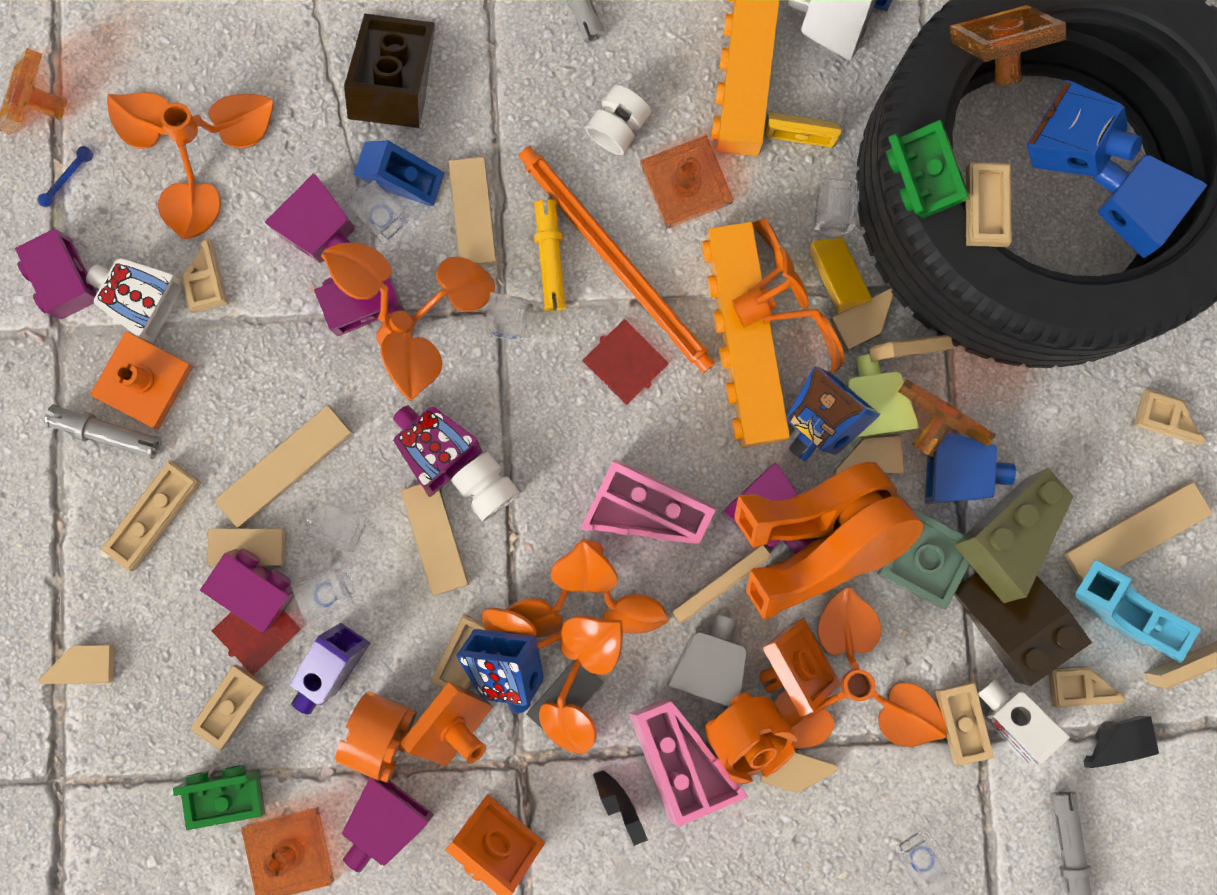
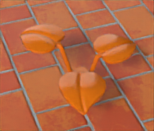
(145, 115)
(759, 303)
(408, 360)
(589, 570)
(589, 642)
(909, 712)

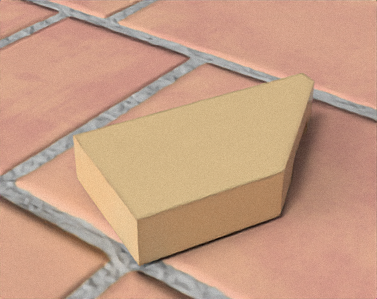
(203, 281)
(863, 321)
(1167, 417)
(883, 450)
(82, 665)
(1080, 687)
(800, 773)

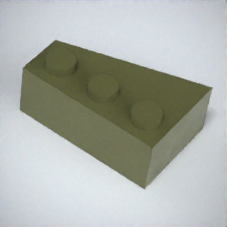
(1017, 534)

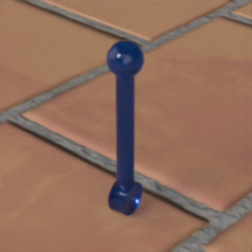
(83, 154)

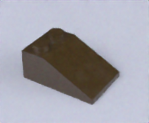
(389, 71)
(1026, 634)

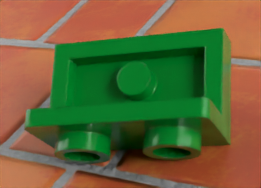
(927, 169)
(221, 798)

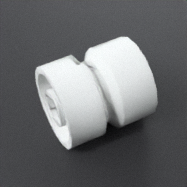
(620, 116)
(482, 482)

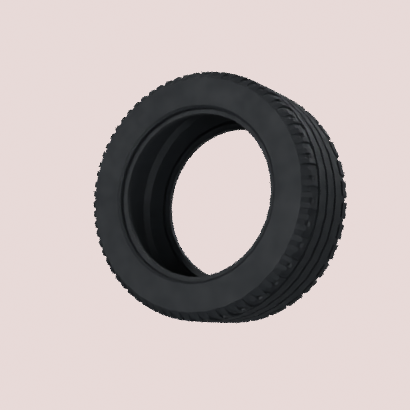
(1138, 52)

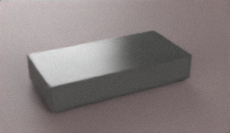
(581, 691)

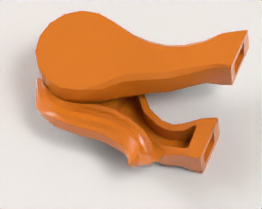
(862, 526)

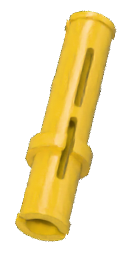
(550, 256)

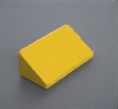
(802, 129)
(839, 274)

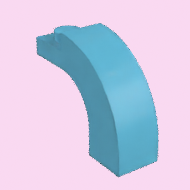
(1117, 604)

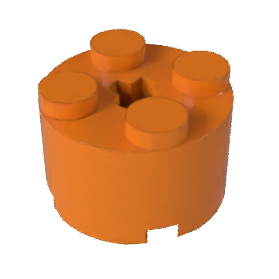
(374, 736)
(750, 738)

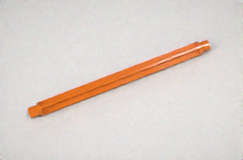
(616, 259)

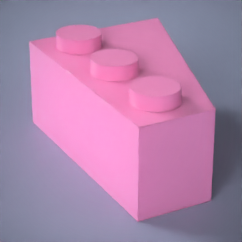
(647, 507)
(681, 765)

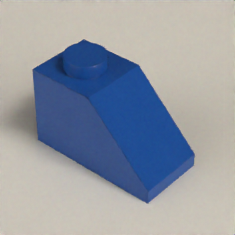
(399, 172)

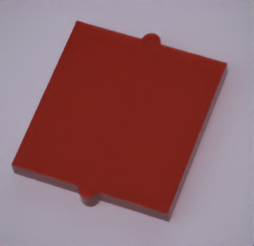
(625, 362)
(251, 645)

